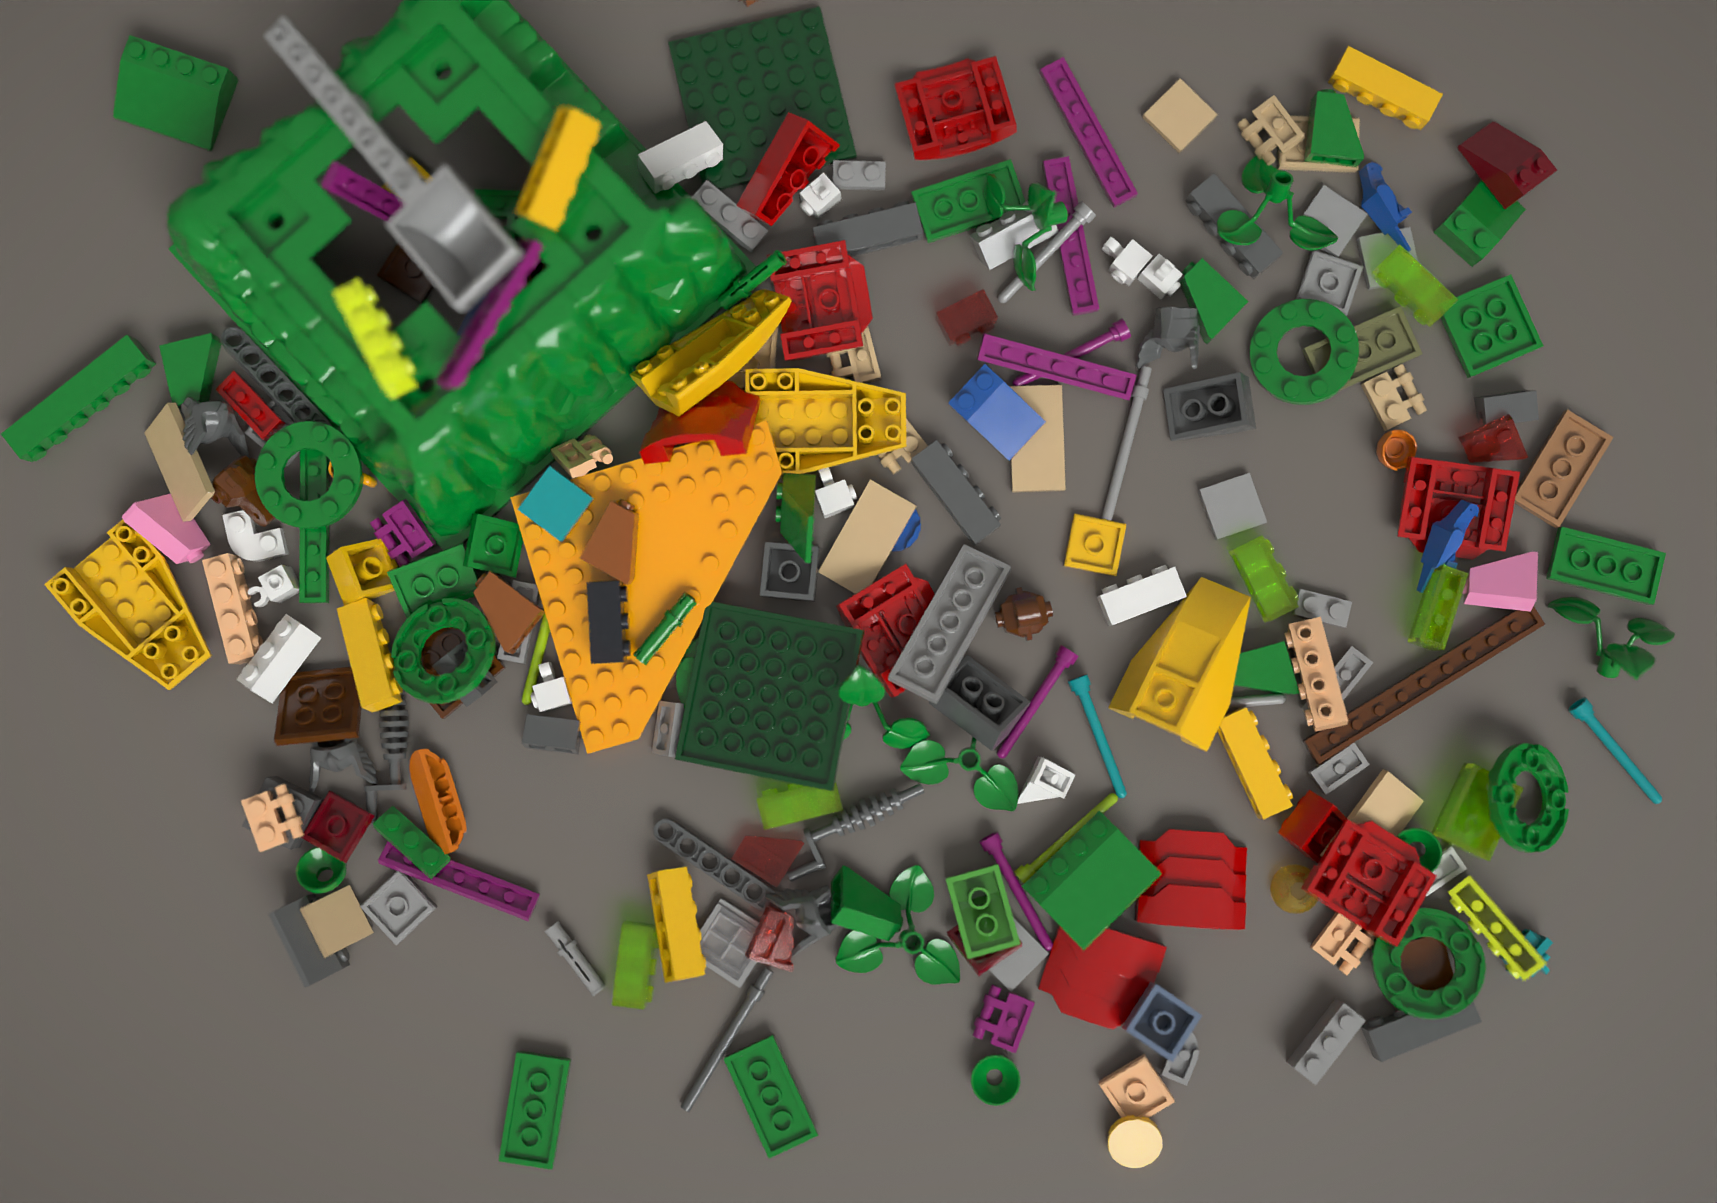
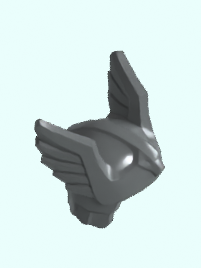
(1174, 330)
(209, 422)
(336, 756)
(811, 912)

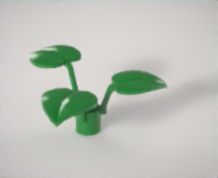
(1276, 184)
(1044, 213)
(1616, 656)
(865, 688)
(993, 790)
(937, 961)

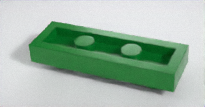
(411, 842)

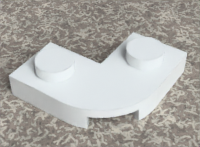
(250, 544)

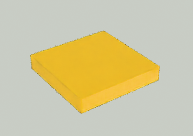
(1094, 545)

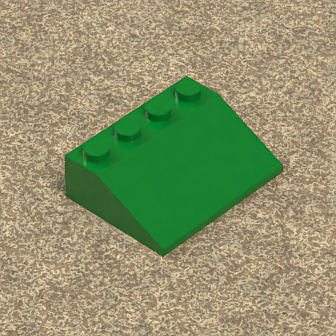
(172, 93)
(1091, 880)

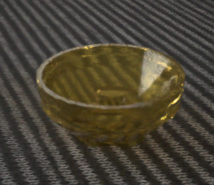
(1282, 885)

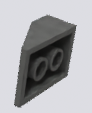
(1210, 407)

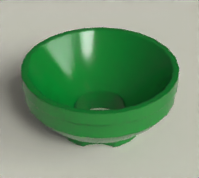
(1433, 849)
(315, 862)
(998, 1093)

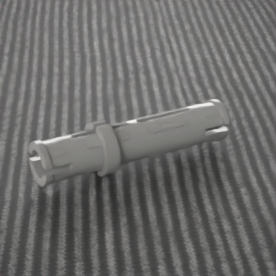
(575, 958)

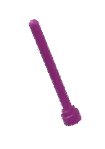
(1117, 332)
(1063, 659)
(993, 846)

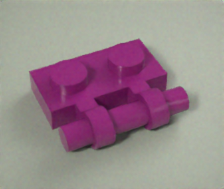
(408, 529)
(1011, 1022)

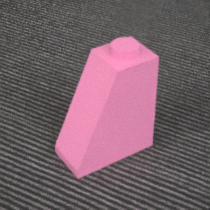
(163, 527)
(1504, 583)

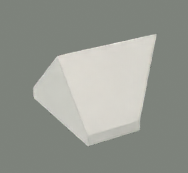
(1045, 782)

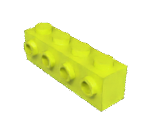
(375, 339)
(1500, 931)

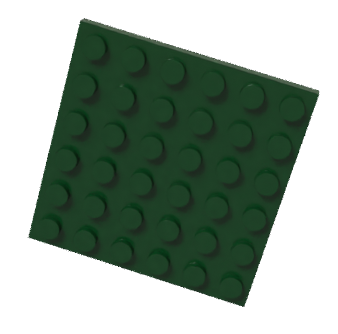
(750, 80)
(769, 695)

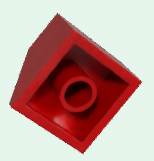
(1312, 825)

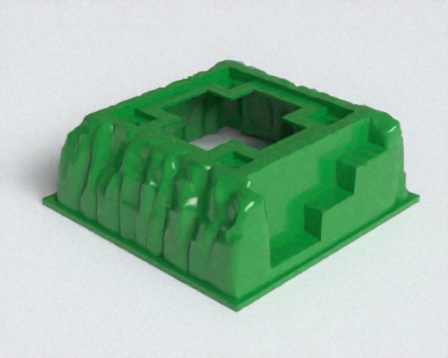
(563, 343)

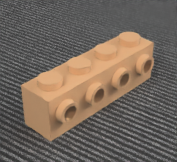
(233, 607)
(1317, 674)

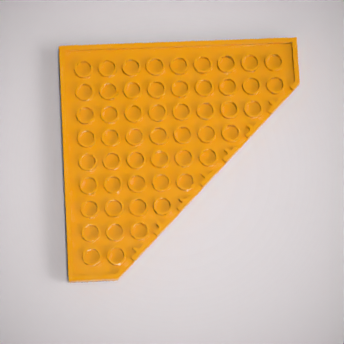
(688, 537)

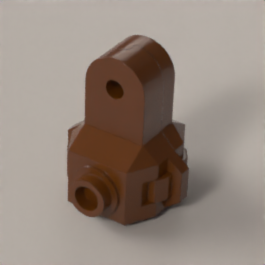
(237, 487)
(1023, 614)

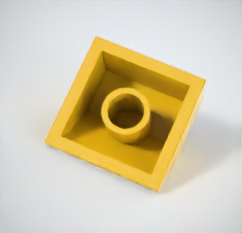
(362, 570)

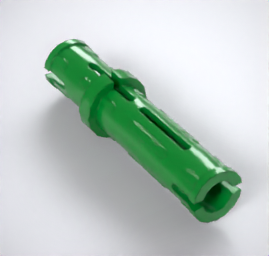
(743, 286)
(671, 620)

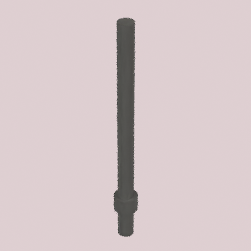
(753, 994)

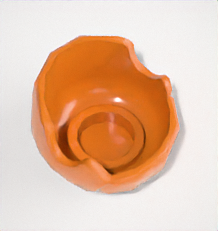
(1395, 448)

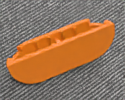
(437, 799)

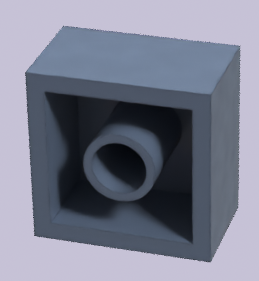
(1161, 1021)

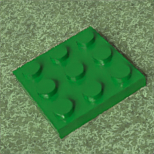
(1490, 326)

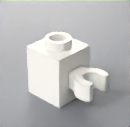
(819, 196)
(1127, 261)
(1161, 277)
(834, 496)
(277, 586)
(552, 692)

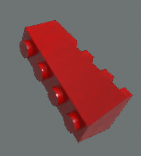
(784, 169)

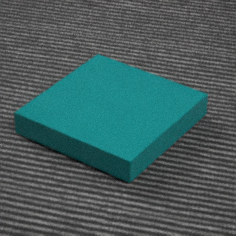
(555, 503)

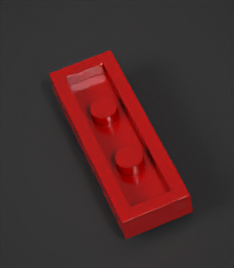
(250, 406)

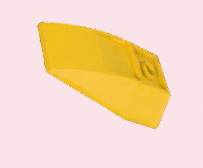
(710, 354)
(826, 418)
(133, 606)
(1188, 665)

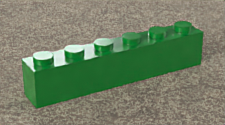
(79, 399)

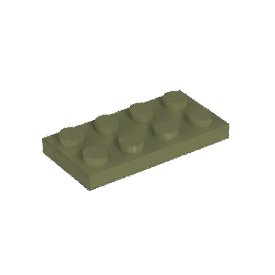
(1382, 345)

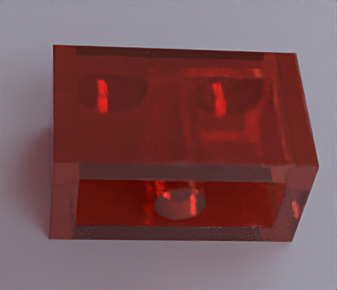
(967, 318)

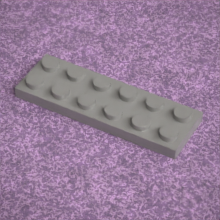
(949, 624)

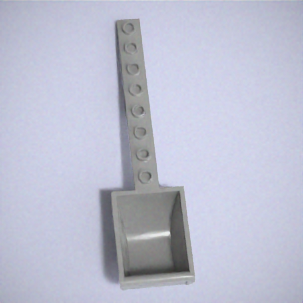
(441, 218)

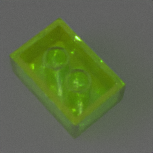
(1465, 815)

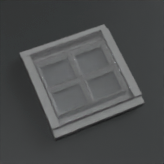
(726, 940)

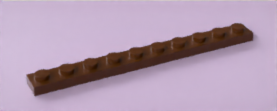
(1424, 682)

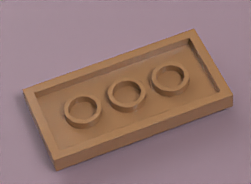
(1561, 468)

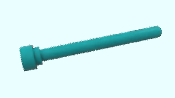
(1081, 687)
(1583, 710)

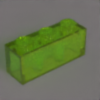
(1414, 286)
(1264, 578)
(1438, 608)
(796, 804)
(635, 965)

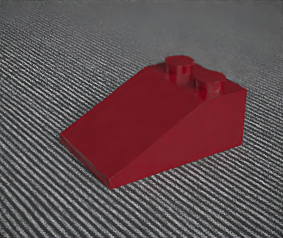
(1506, 162)

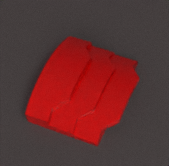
(956, 109)
(827, 299)
(721, 416)
(1438, 486)
(888, 616)
(1371, 880)
(1198, 883)
(1104, 978)

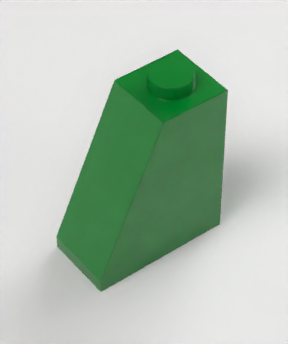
(1332, 131)
(1212, 296)
(191, 367)
(1267, 670)
(863, 906)

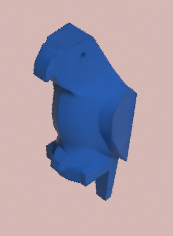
(1382, 204)
(1445, 540)

